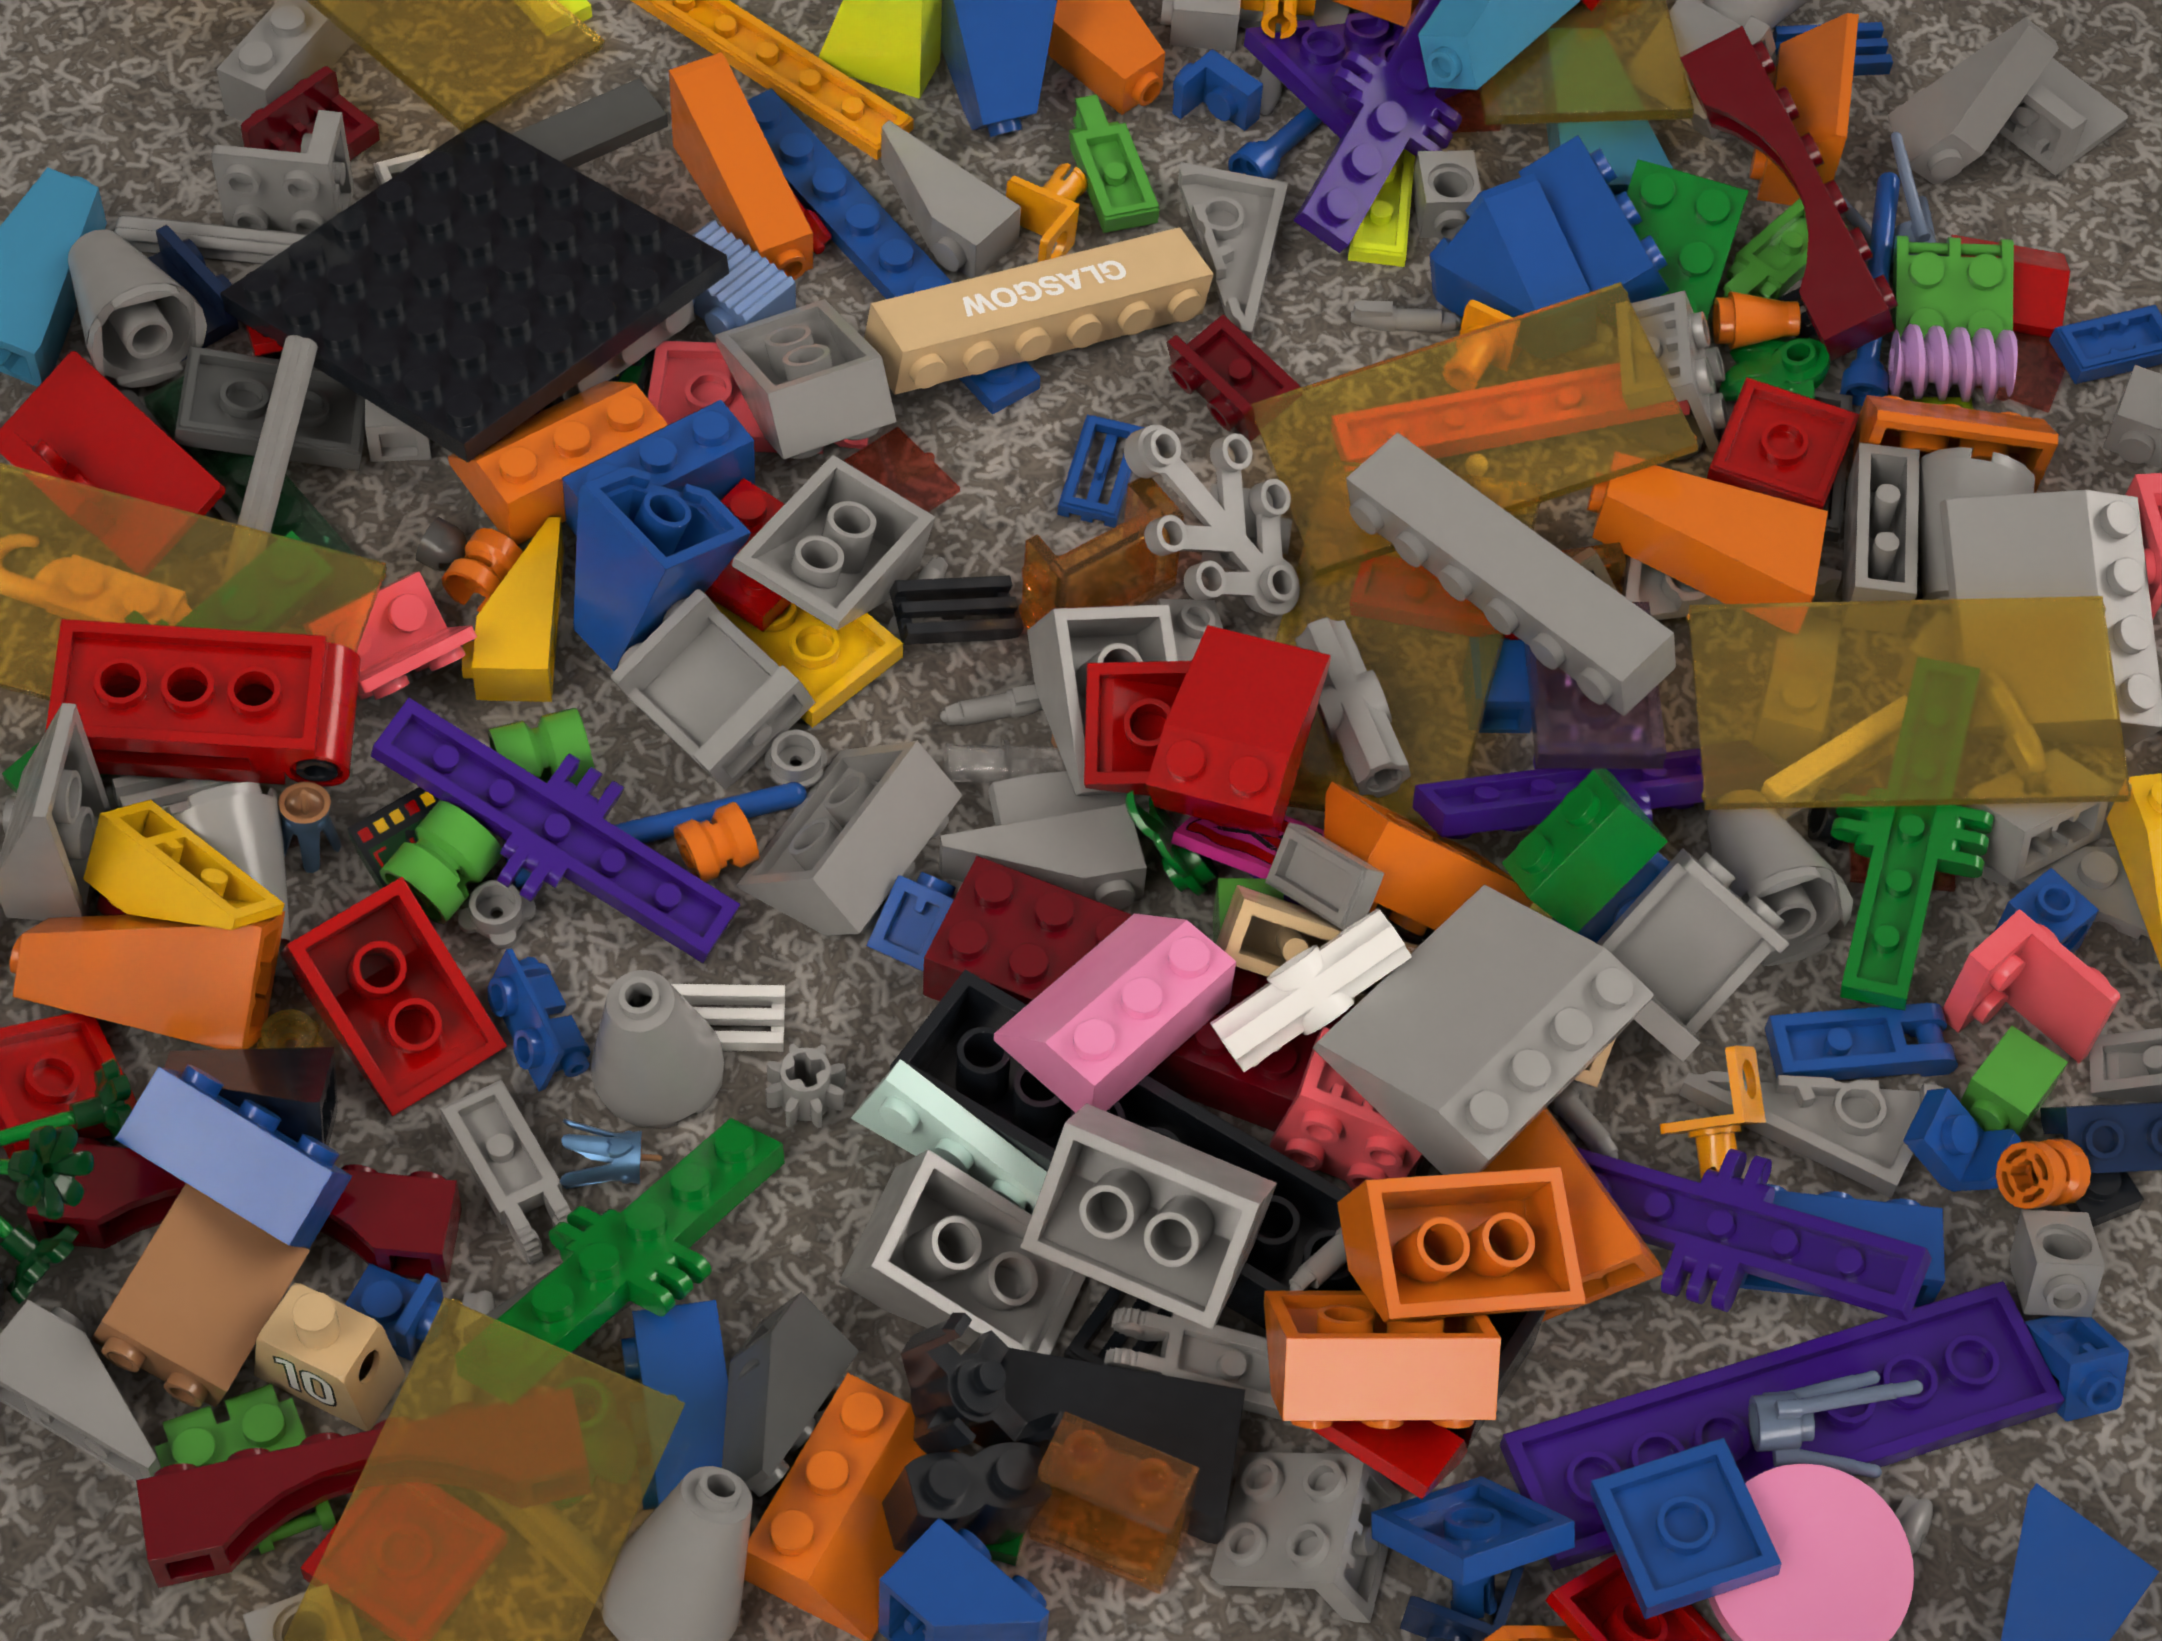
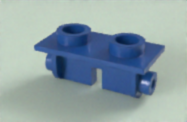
(524, 997)

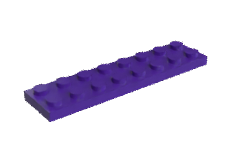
(1965, 1350)

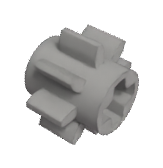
(789, 1091)

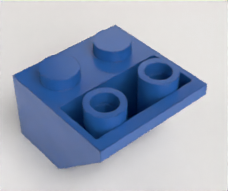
(955, 1593)

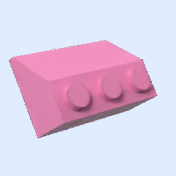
(1120, 1010)

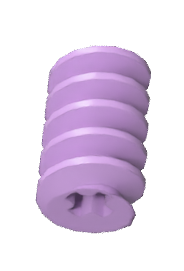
(1953, 361)

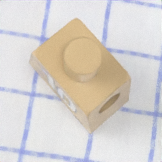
(317, 1351)

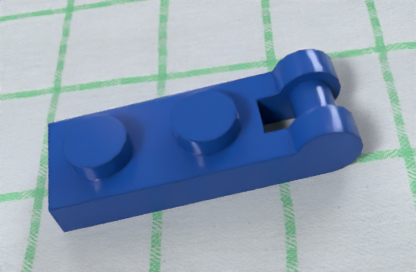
(1861, 1042)

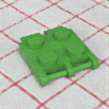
(1953, 288)
(254, 1422)

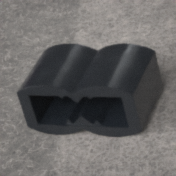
(986, 1494)

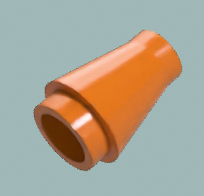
(1753, 319)

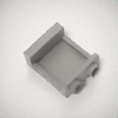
(711, 688)
(1691, 946)

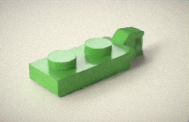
(1112, 169)
(1773, 258)

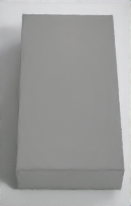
(1323, 876)

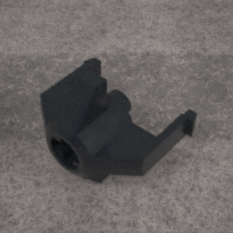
(963, 1395)

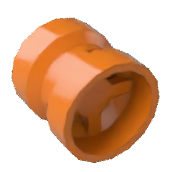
(485, 564)
(709, 846)
(2043, 1173)

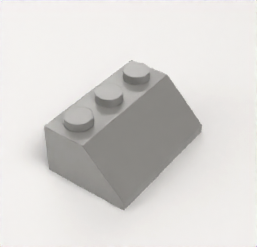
(853, 837)
(1147, 1215)

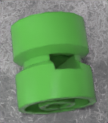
(545, 746)
(447, 855)

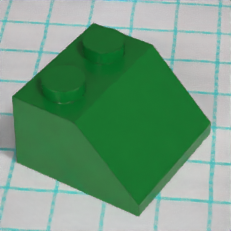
(1584, 850)

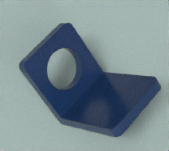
(1444, 1624)

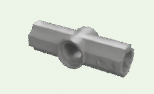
(1356, 711)

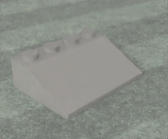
(2065, 548)
(1482, 1029)

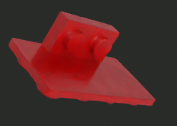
(95, 436)

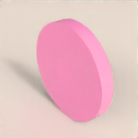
(1840, 1556)

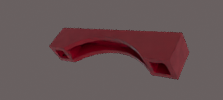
(1740, 99)
(382, 1217)
(215, 1514)

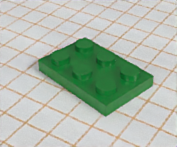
(1690, 223)

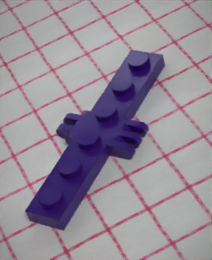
(1391, 114)
(1529, 796)
(555, 829)
(1735, 1229)

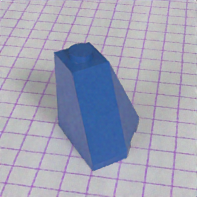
(997, 58)
(1507, 254)
(642, 554)
(2070, 1577)

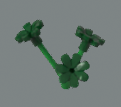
(50, 1171)

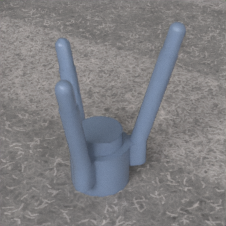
(1920, 226)
(1786, 1418)

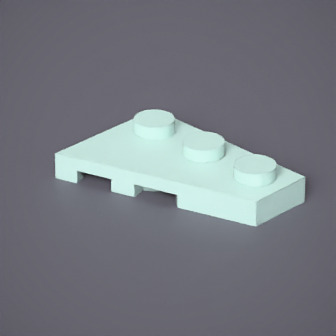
(923, 1117)

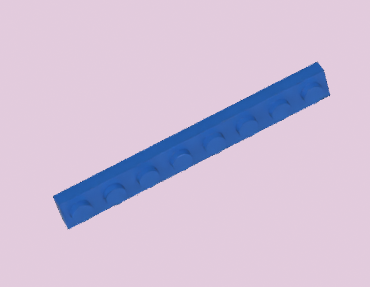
(869, 233)

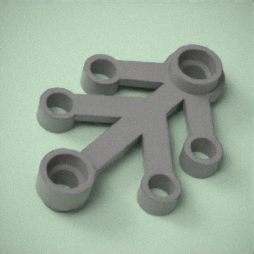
(1222, 520)

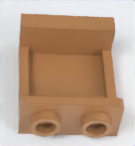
(198, 1299)

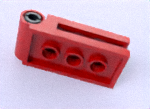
(209, 701)

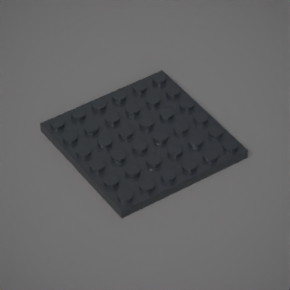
(476, 287)

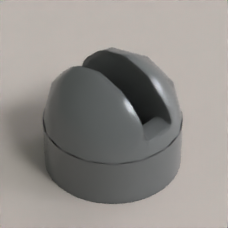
(441, 545)

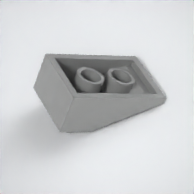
(808, 379)
(838, 544)
(1077, 636)
(52, 825)
(955, 1247)

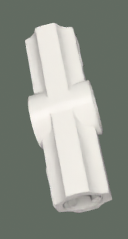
(1311, 989)

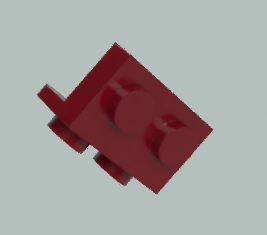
(294, 113)
(1227, 374)

